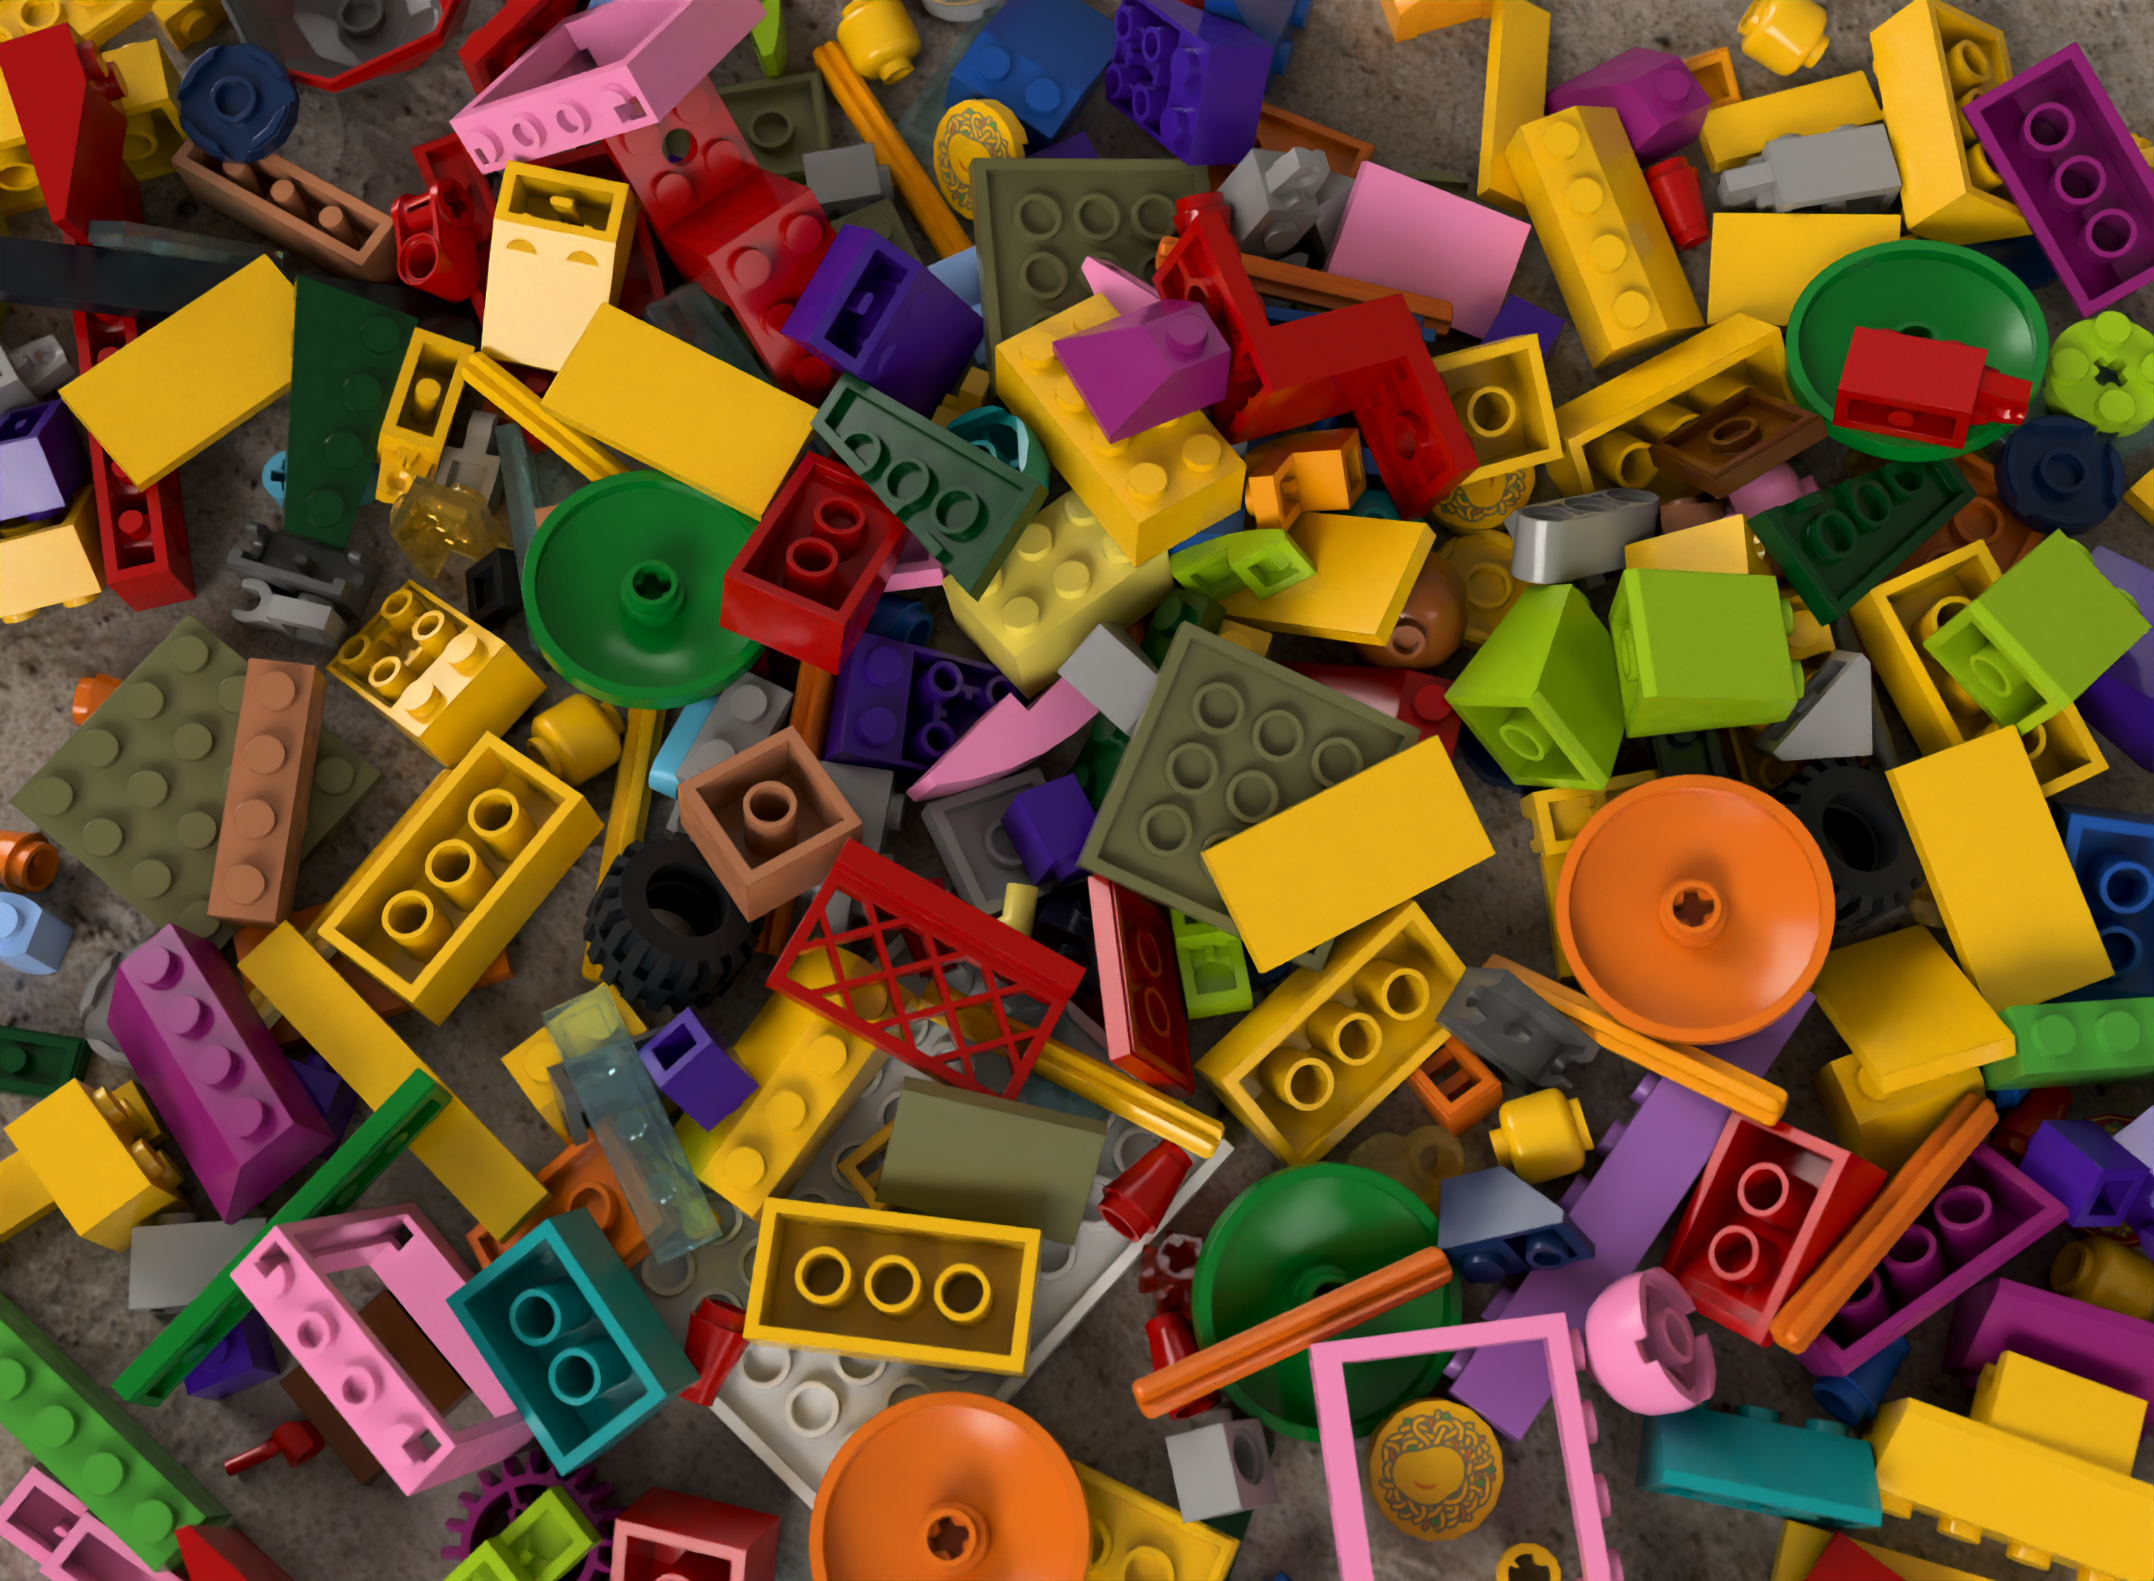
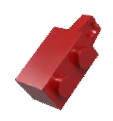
(1924, 388)

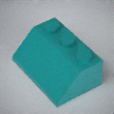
(1761, 1465)

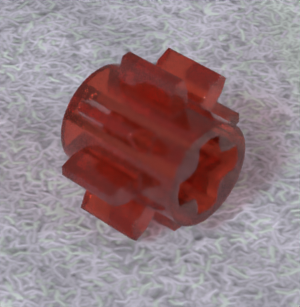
(1170, 1272)

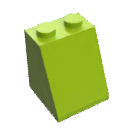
(2038, 635)
(1702, 651)
(1545, 692)

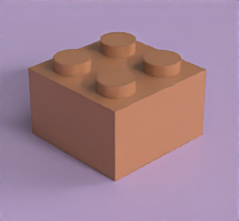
(768, 822)

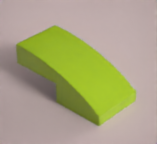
(770, 39)
(1250, 558)
(1210, 968)
(536, 1546)

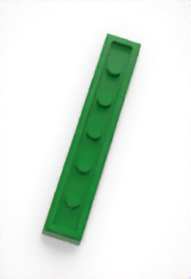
(325, 1194)

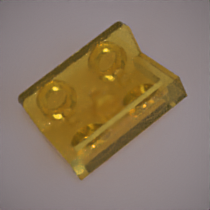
(442, 519)

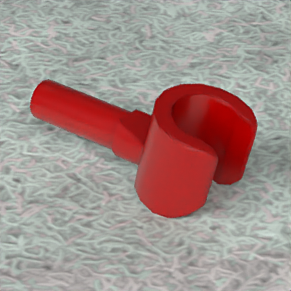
(293, 1439)

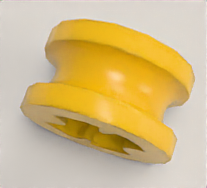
(1539, 1556)

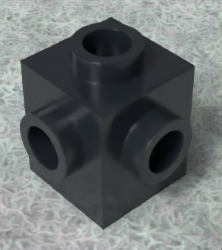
(1069, 930)

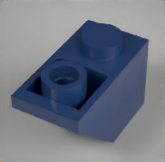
(1504, 1227)

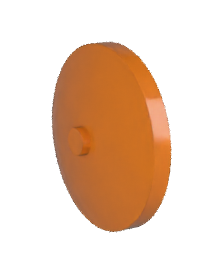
(1695, 909)
(951, 1495)

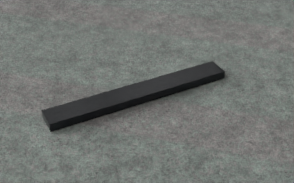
(162, 285)

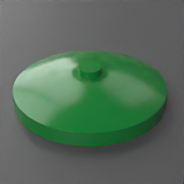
(1921, 292)
(632, 588)
(1301, 1239)

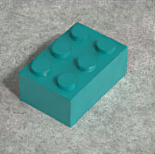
(572, 1339)

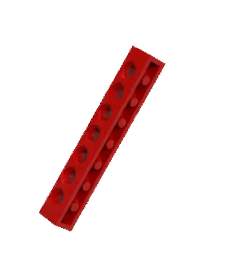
(144, 531)

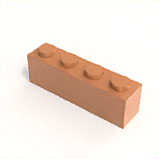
(296, 212)
(268, 794)

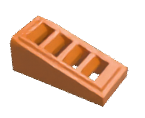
(1469, 1107)

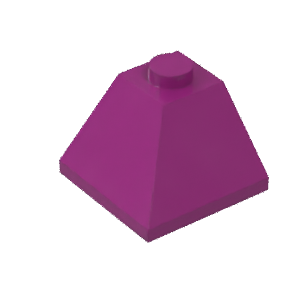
(1652, 94)
(1147, 366)

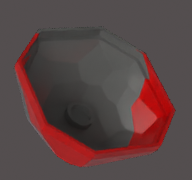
(347, 42)

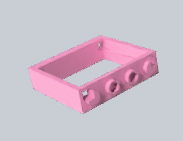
(590, 66)
(351, 1365)
(1574, 1420)

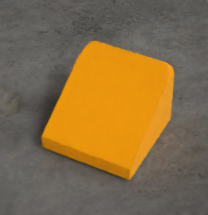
(1716, 76)

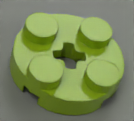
(2072, 369)

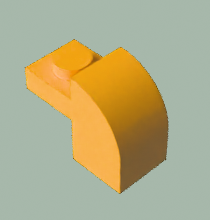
(1303, 475)

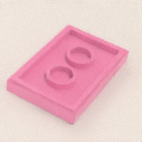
(1428, 245)

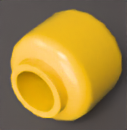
(1784, 34)
(879, 39)
(576, 739)
(1542, 1136)
(2105, 1276)

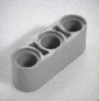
(1581, 534)

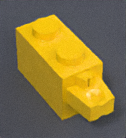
(420, 412)

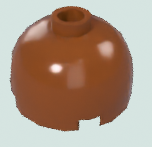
(1429, 624)

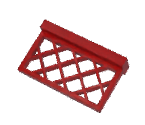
(942, 921)

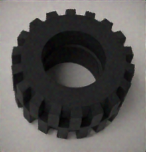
(1867, 824)
(644, 953)

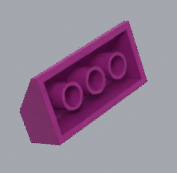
(2072, 176)
(213, 1070)
(1958, 1239)
(2054, 1331)

